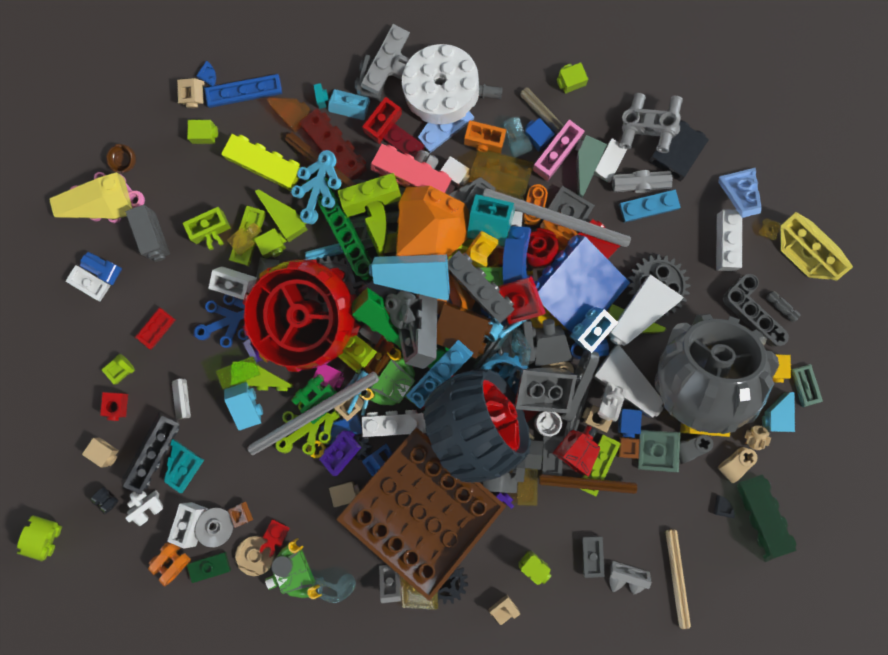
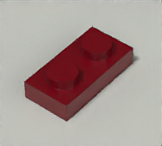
(403, 141)

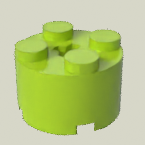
(38, 538)

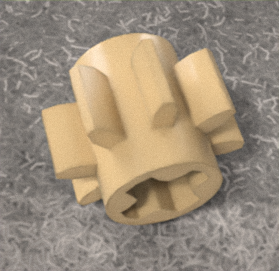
(757, 437)

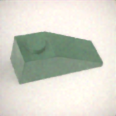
(587, 159)

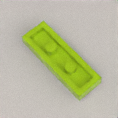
(250, 216)
(607, 452)

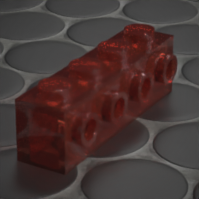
(330, 139)

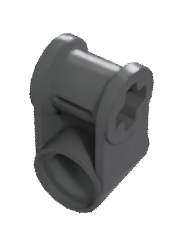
(690, 448)

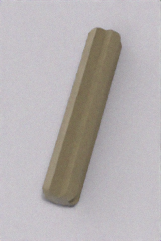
(541, 110)

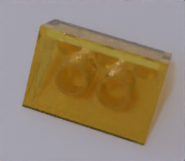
(503, 172)

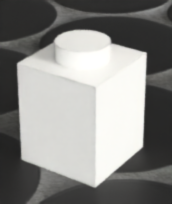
(456, 171)

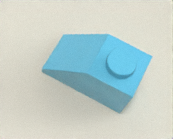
(781, 414)

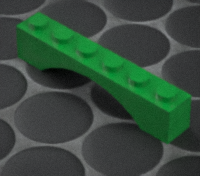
(371, 310)

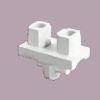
(611, 402)
(137, 512)

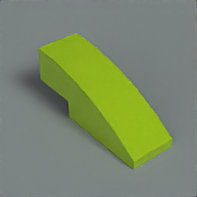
(377, 226)

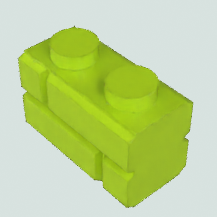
(535, 568)

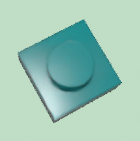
(321, 96)

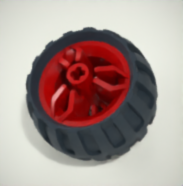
(476, 426)

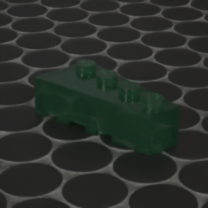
(766, 518)

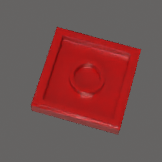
(525, 299)

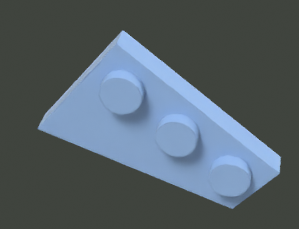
(435, 135)
(742, 191)

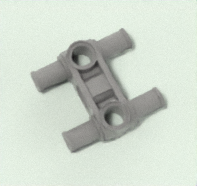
(651, 122)

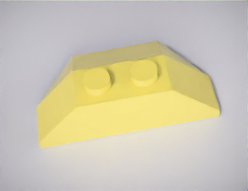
(812, 249)

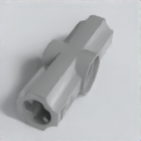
(642, 181)

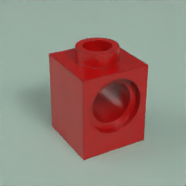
(108, 399)

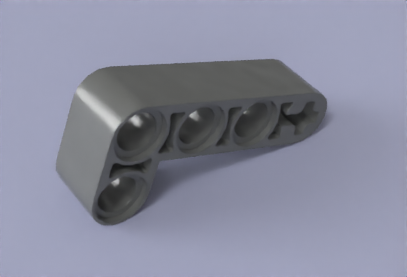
(744, 299)

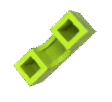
(379, 189)

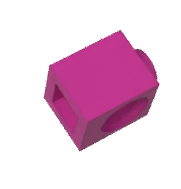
(330, 375)

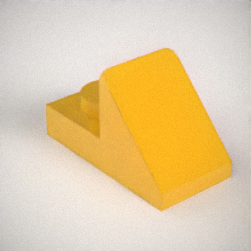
(481, 249)

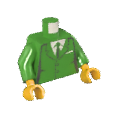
(393, 382)
(300, 579)

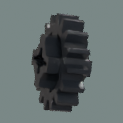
(454, 592)

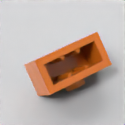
(484, 137)

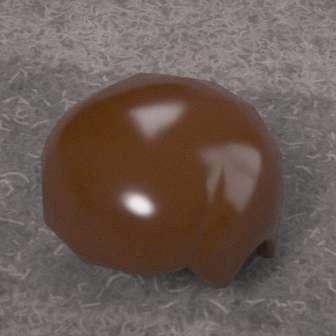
(121, 158)

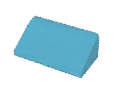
(348, 104)

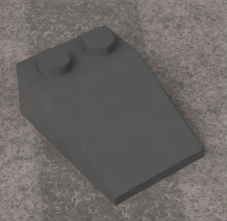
(545, 390)

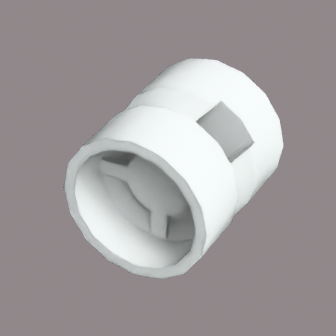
(548, 423)

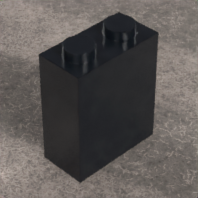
(682, 151)

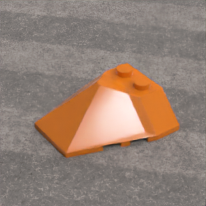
(430, 222)

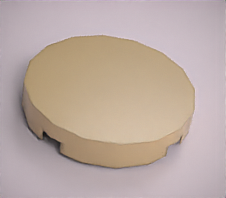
(249, 558)

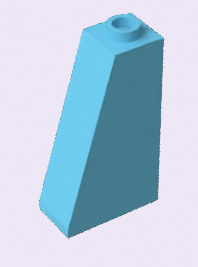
(415, 274)

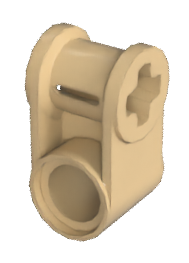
(735, 466)

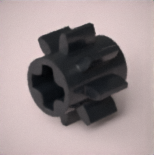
(365, 448)

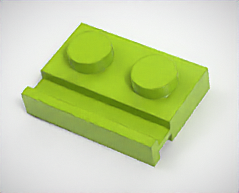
(357, 354)

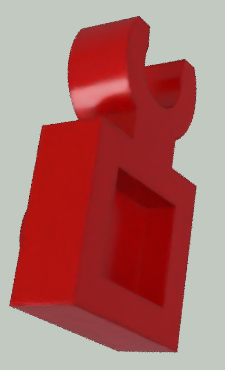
(275, 536)

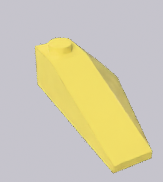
(95, 199)

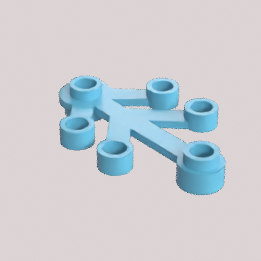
(317, 184)

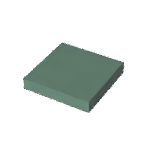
(659, 451)

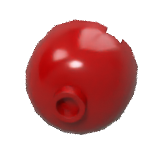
(542, 248)

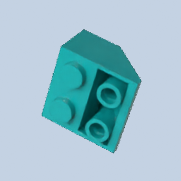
(491, 217)

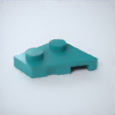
(181, 466)

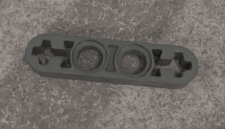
(584, 374)

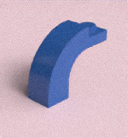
(515, 254)

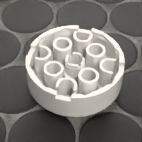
(423, 86)

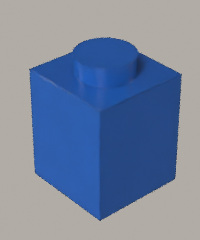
(538, 134)
(629, 422)

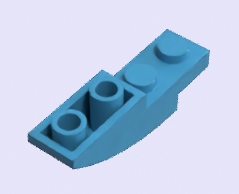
(439, 373)

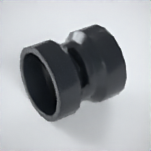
(104, 500)

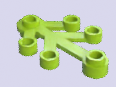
(312, 429)

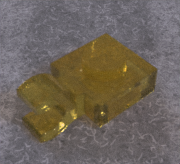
(242, 239)

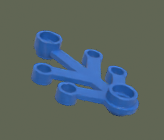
(232, 319)

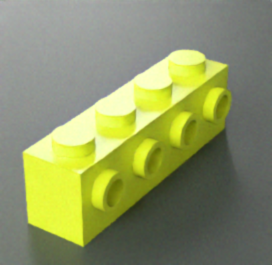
(261, 162)

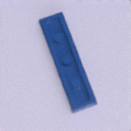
(243, 90)

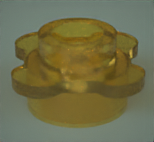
(775, 226)

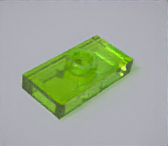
(238, 372)

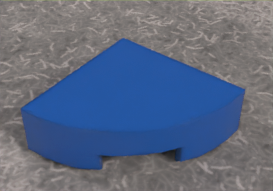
(207, 74)

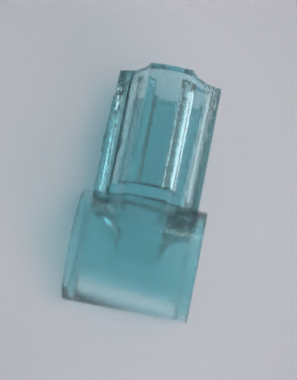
(518, 141)

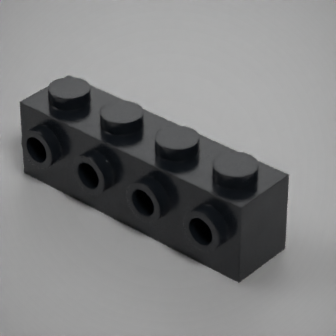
(150, 452)

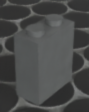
(148, 233)

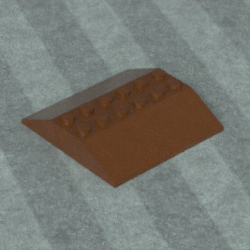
(420, 515)

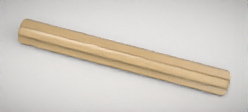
(678, 579)

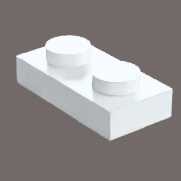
(88, 283)

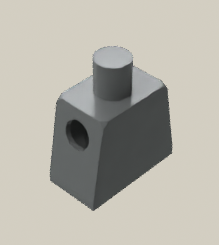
(551, 344)

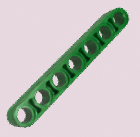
(343, 232)

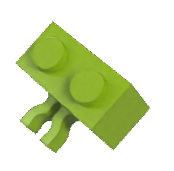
(207, 226)

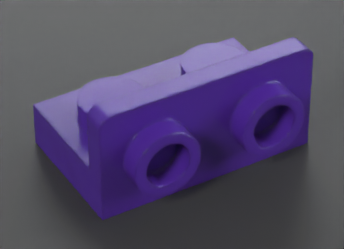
(340, 452)

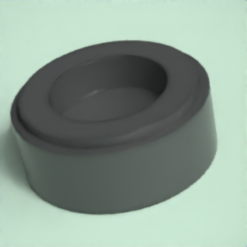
(282, 566)

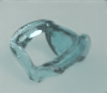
(343, 588)

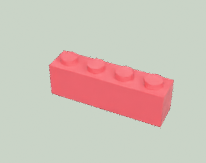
(407, 170)

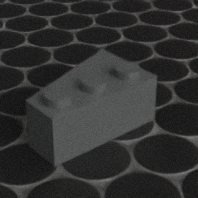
(420, 336)

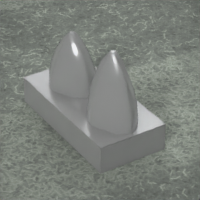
(622, 573)

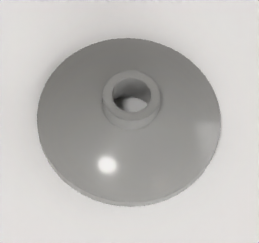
(219, 533)

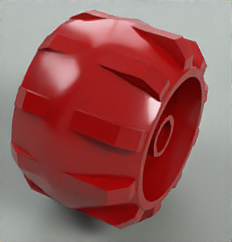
(265, 323)

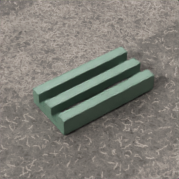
(801, 394)

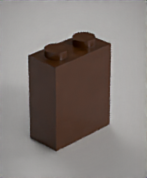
(463, 325)

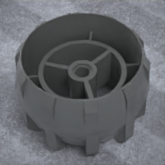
(715, 374)

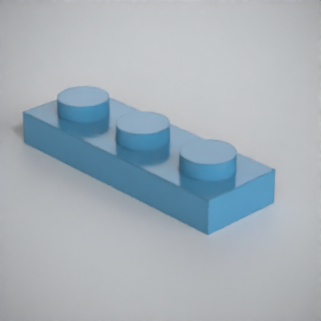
(649, 206)

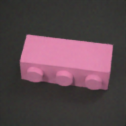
(558, 150)

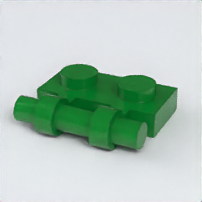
(322, 394)

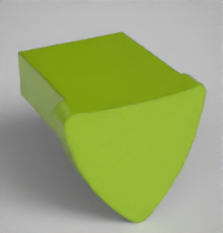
(118, 369)

